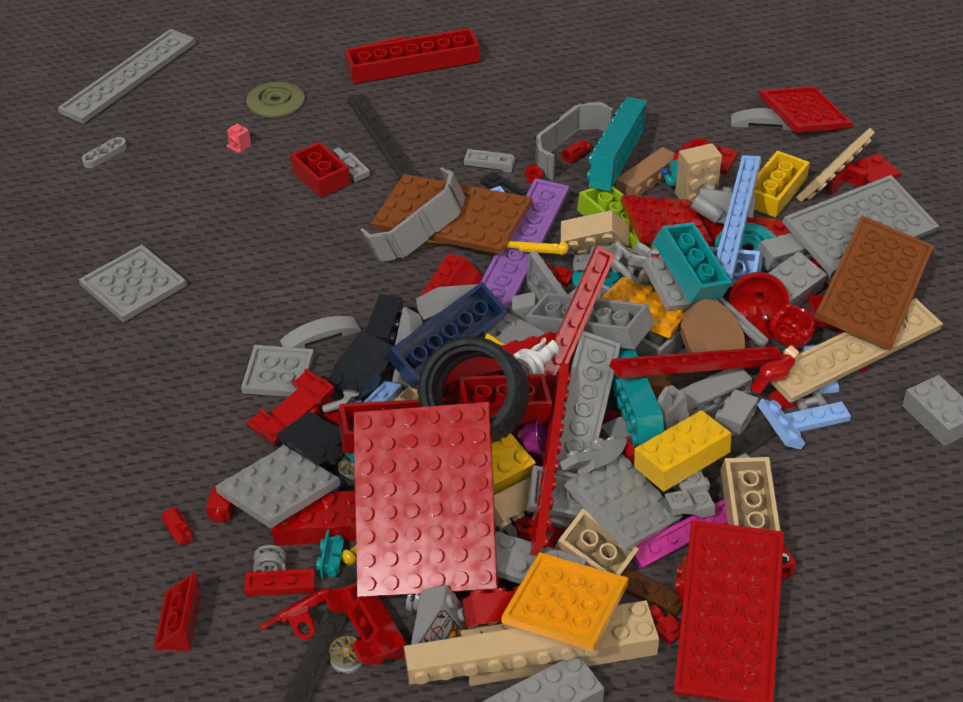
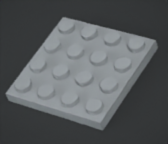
(132, 283)
(277, 486)
(623, 502)

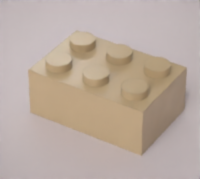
(695, 169)
(594, 230)
(590, 541)

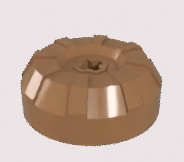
(710, 328)

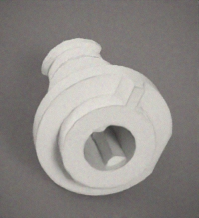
(538, 356)

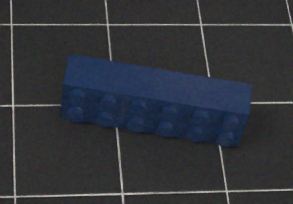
(468, 316)

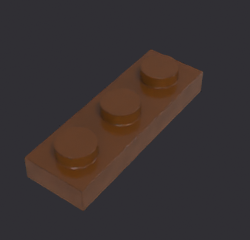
(653, 592)

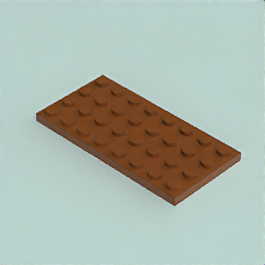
(485, 219)
(874, 282)

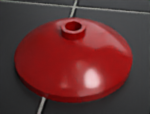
(745, 297)

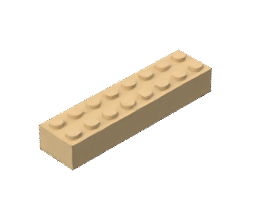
(626, 637)

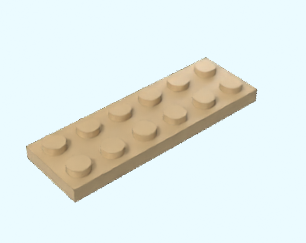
(836, 166)

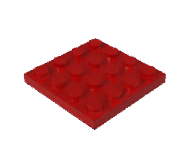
(805, 109)
(650, 214)

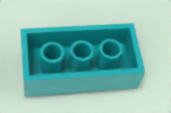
(692, 262)

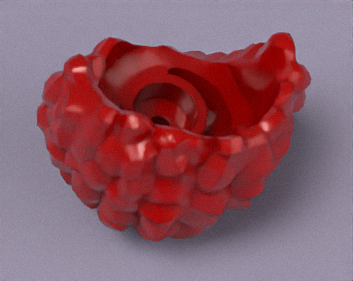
(792, 326)

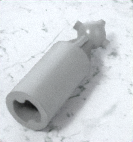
(708, 209)

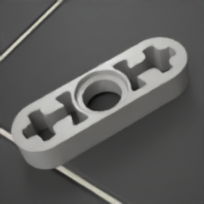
(95, 157)

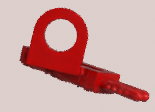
(298, 613)

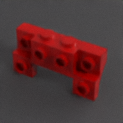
(309, 396)
(373, 623)

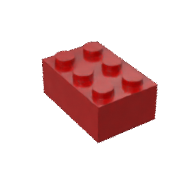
(320, 169)

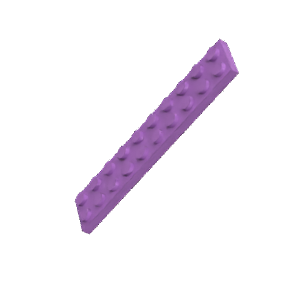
(509, 270)

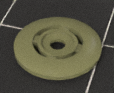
(275, 109)

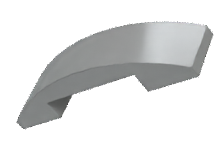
(757, 115)
(320, 329)

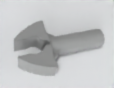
(335, 405)

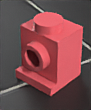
(238, 138)

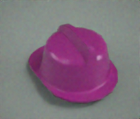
(533, 437)

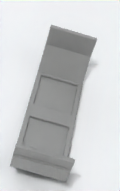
(580, 117)
(419, 225)

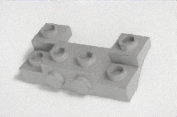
(691, 497)

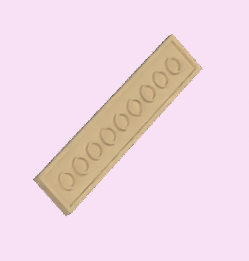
(850, 353)

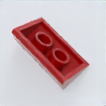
(179, 615)

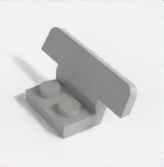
(673, 406)

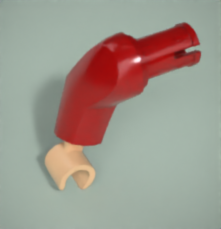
(775, 370)

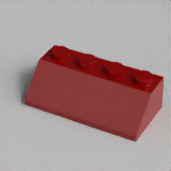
(453, 272)

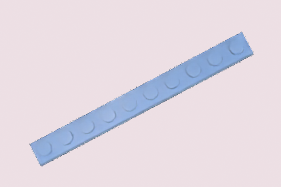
(738, 213)

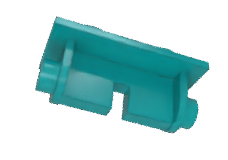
(328, 563)

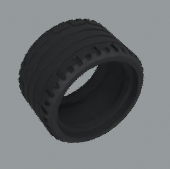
(460, 349)

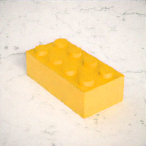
(779, 182)
(682, 450)
(510, 463)

